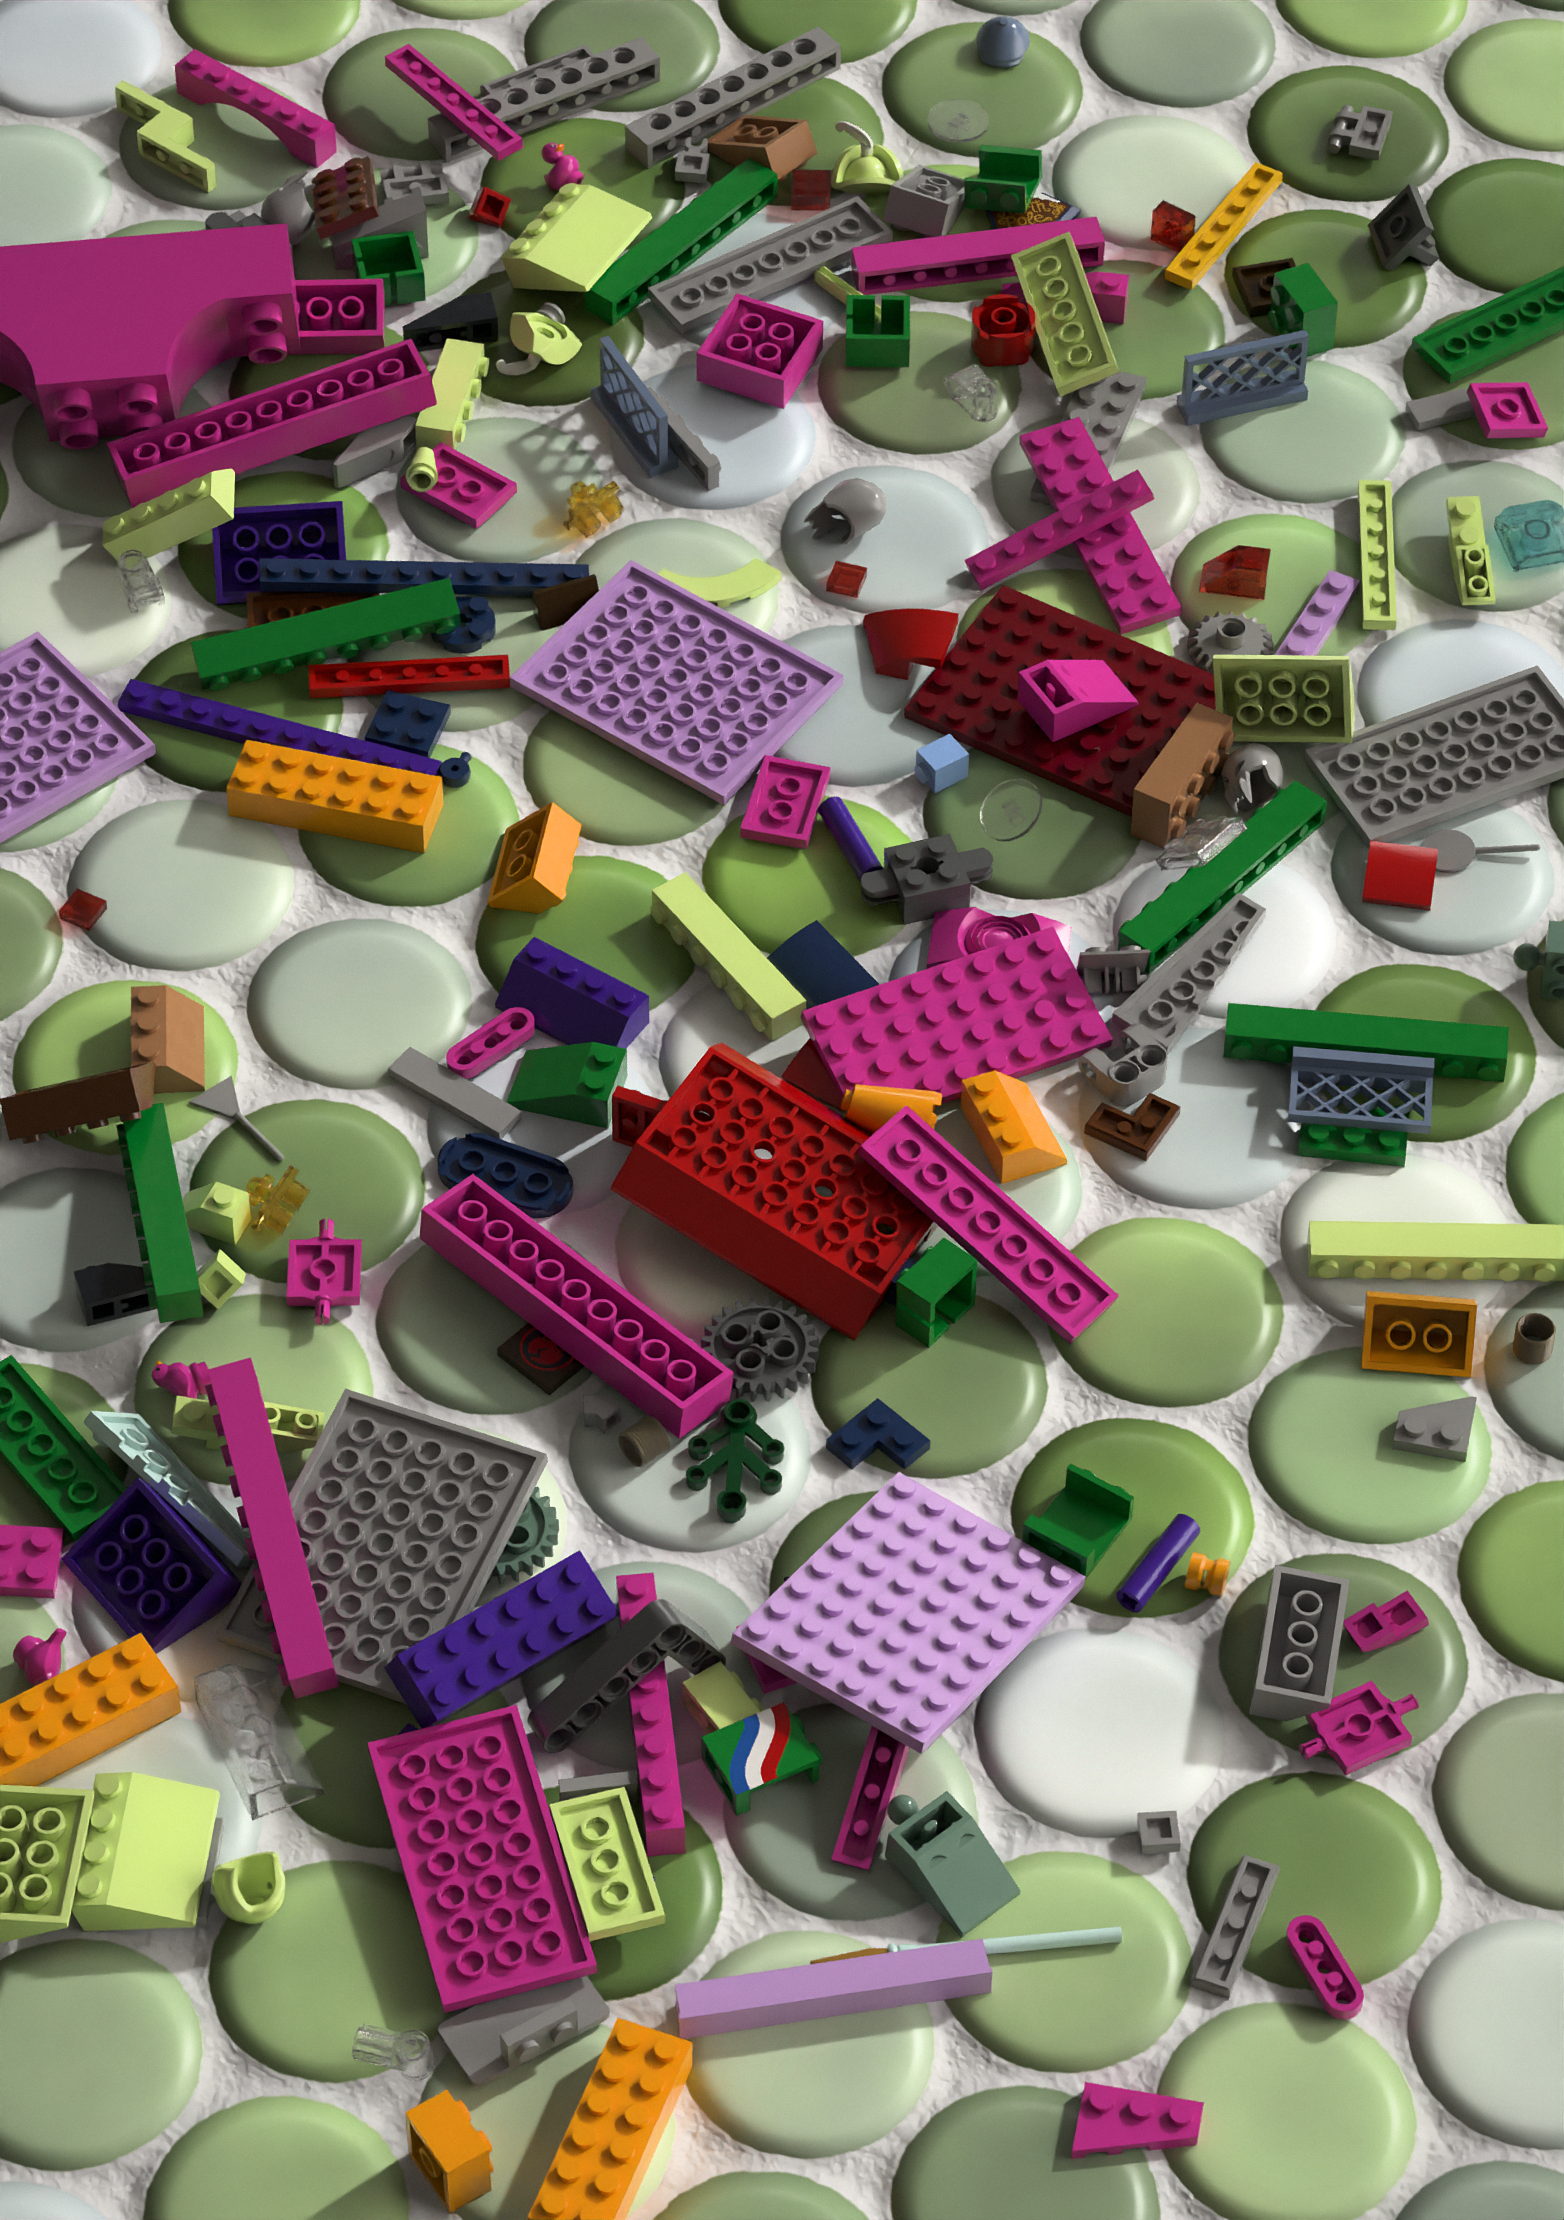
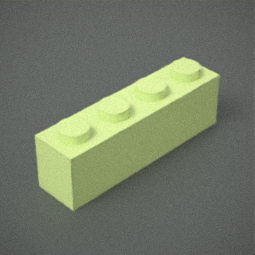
(455, 387)

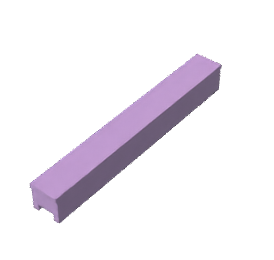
(832, 1988)

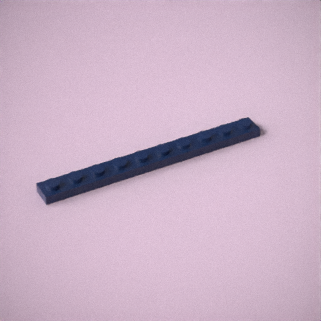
(391, 576)

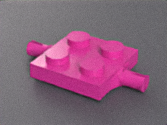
(324, 1272)
(1360, 1728)

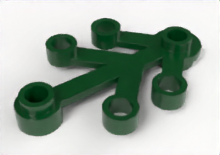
(735, 1455)

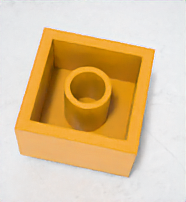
(449, 2150)

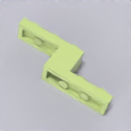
(165, 136)

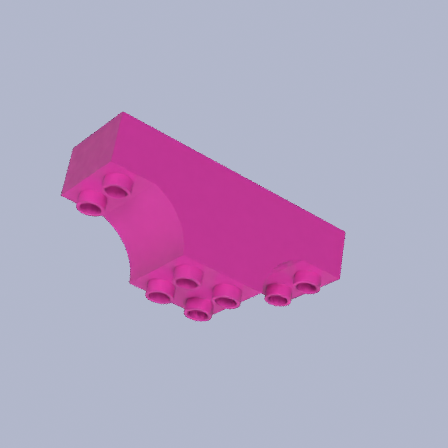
(126, 325)

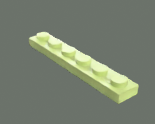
(1377, 555)

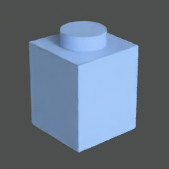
(941, 763)

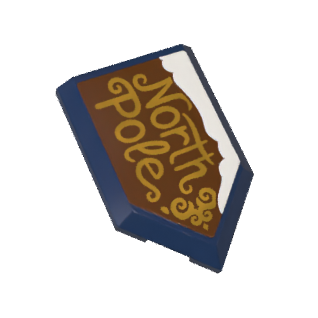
(1042, 209)

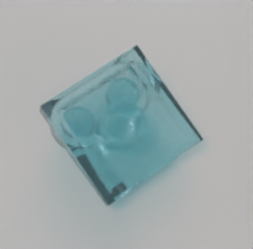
(1532, 534)

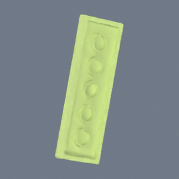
(1065, 314)

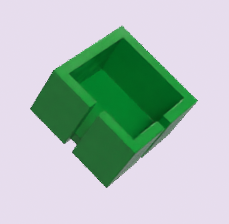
(394, 260)
(1302, 304)
(877, 343)
(940, 1283)

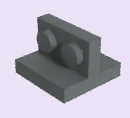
(1404, 230)

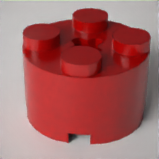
(1002, 331)

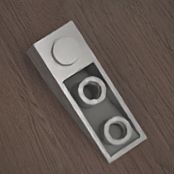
(375, 450)

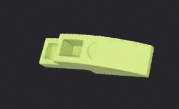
(1469, 551)
(291, 1426)

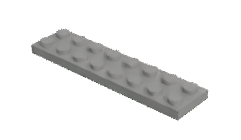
(768, 264)

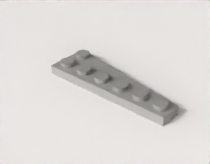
(1185, 982)

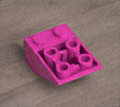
(1071, 695)

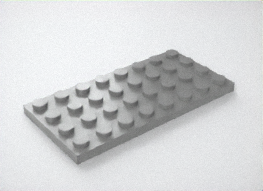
(1446, 757)

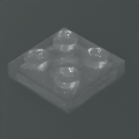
(1200, 843)

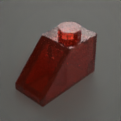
(1237, 573)

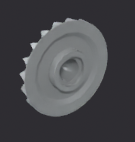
(1227, 636)

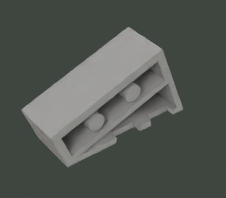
(394, 216)

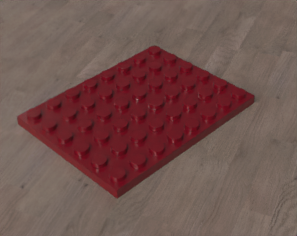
(979, 705)

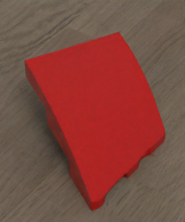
(908, 637)

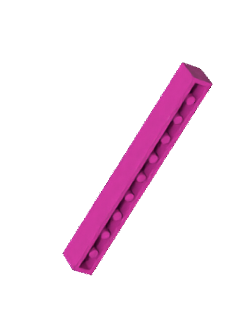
(273, 1529)

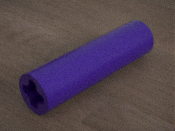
(848, 836)
(1158, 1563)

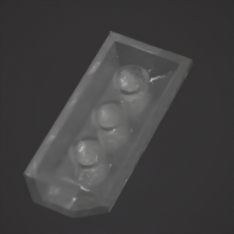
(256, 1739)

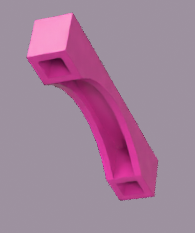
(300, 130)

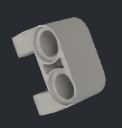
(1132, 1075)

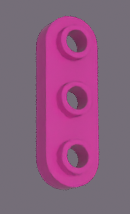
(472, 1053)
(1324, 1954)

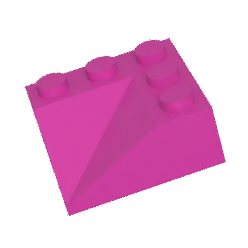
(759, 350)

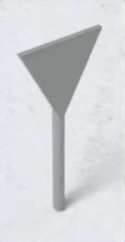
(223, 1100)

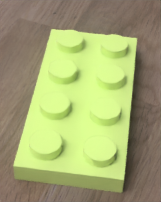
(607, 1863)

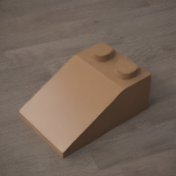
(771, 141)

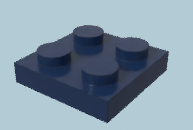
(408, 723)

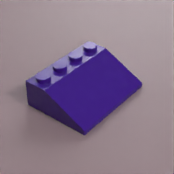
(273, 533)
(151, 1568)

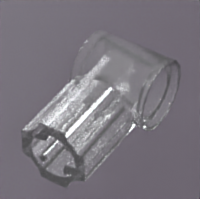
(392, 2050)

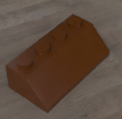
(79, 1102)

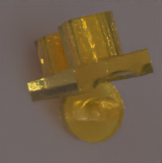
(587, 502)
(271, 1212)

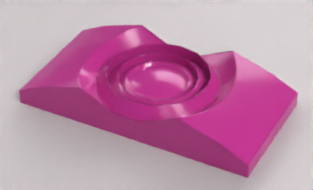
(971, 930)

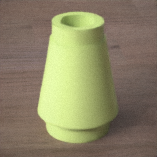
(422, 470)

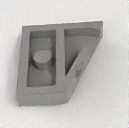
(1437, 1429)

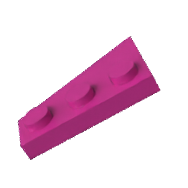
(1130, 2119)

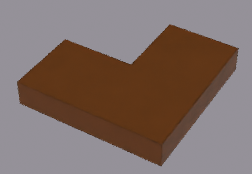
(1136, 1133)

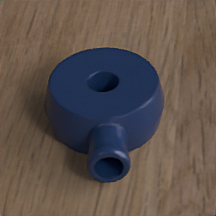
(456, 771)

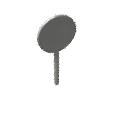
(1458, 850)

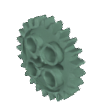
(537, 1532)

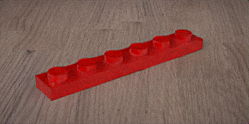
(409, 676)

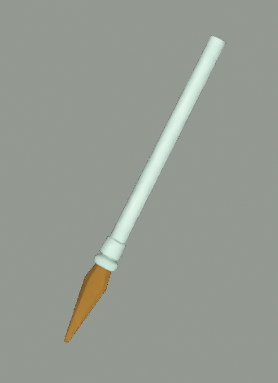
(1008, 1944)

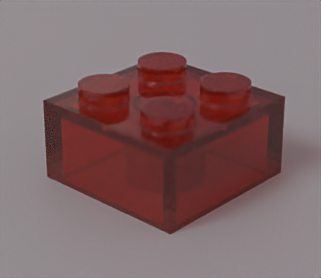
(810, 190)
(1172, 226)

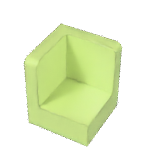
(219, 1278)

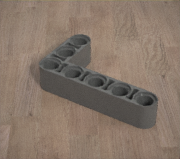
(617, 1668)

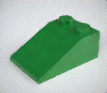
(570, 1082)

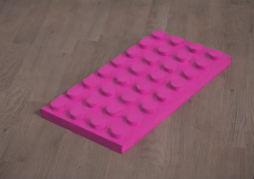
(981, 1013)
(481, 1858)

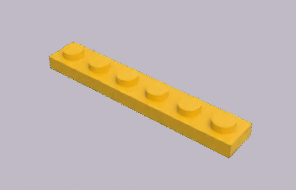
(1223, 226)

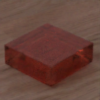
(846, 579)
(83, 909)

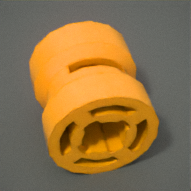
(1215, 1578)

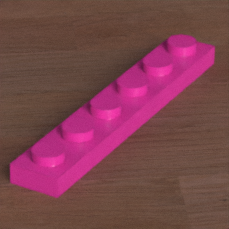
(453, 102)
(1059, 529)

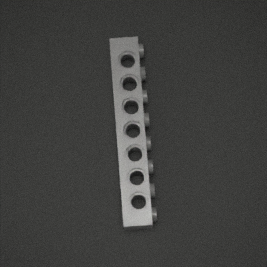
(555, 95)
(733, 96)

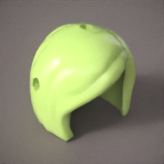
(250, 1887)

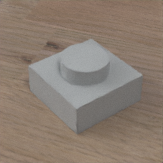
(1158, 1832)

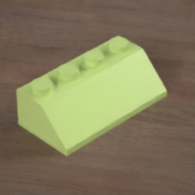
(173, 516)

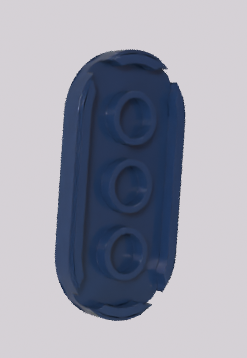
(524, 1177)

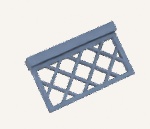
(1248, 392)
(633, 412)
(1361, 1073)

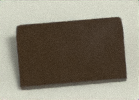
(558, 603)

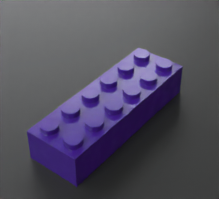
(501, 1641)

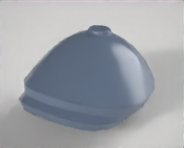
(1002, 42)

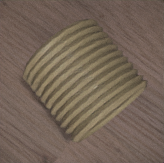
(1534, 1325)
(644, 1441)

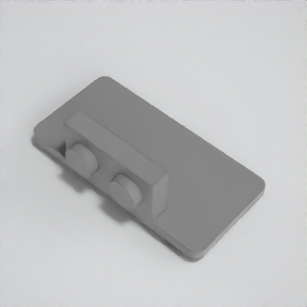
(520, 2027)

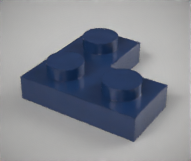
(877, 1429)

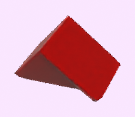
(489, 207)

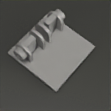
(1128, 962)

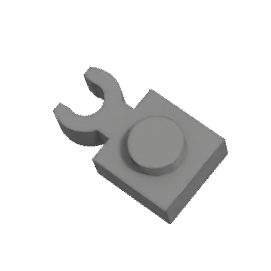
(693, 163)

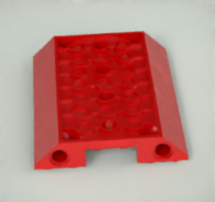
(767, 1210)

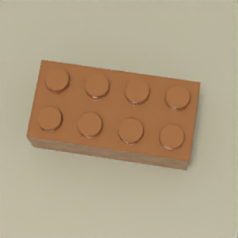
(1181, 776)

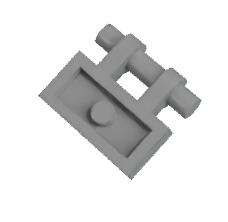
(1369, 133)
(430, 177)

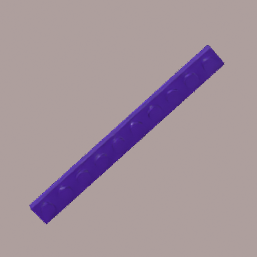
(243, 724)

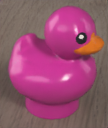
(565, 168)

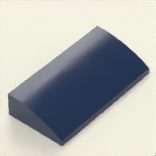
(820, 966)

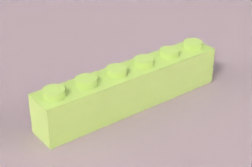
(728, 956)

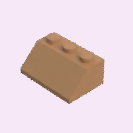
(170, 1033)

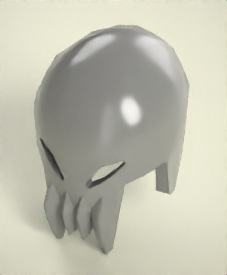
(290, 206)
(856, 501)
(1251, 776)

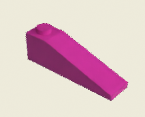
(1108, 291)
(869, 1800)

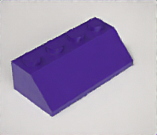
(573, 998)

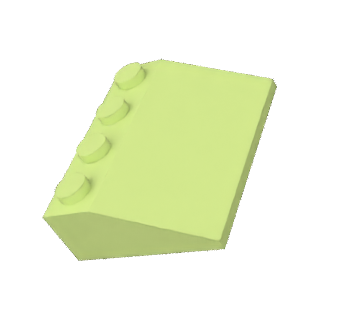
(573, 240)
(1286, 697)
(144, 1853)
(40, 1856)

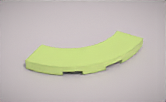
(745, 582)

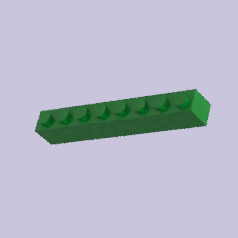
(682, 240)
(326, 634)
(1205, 890)
(1457, 1048)
(160, 1217)

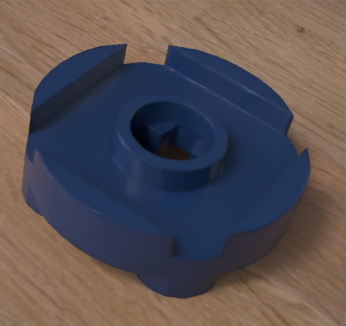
(479, 626)

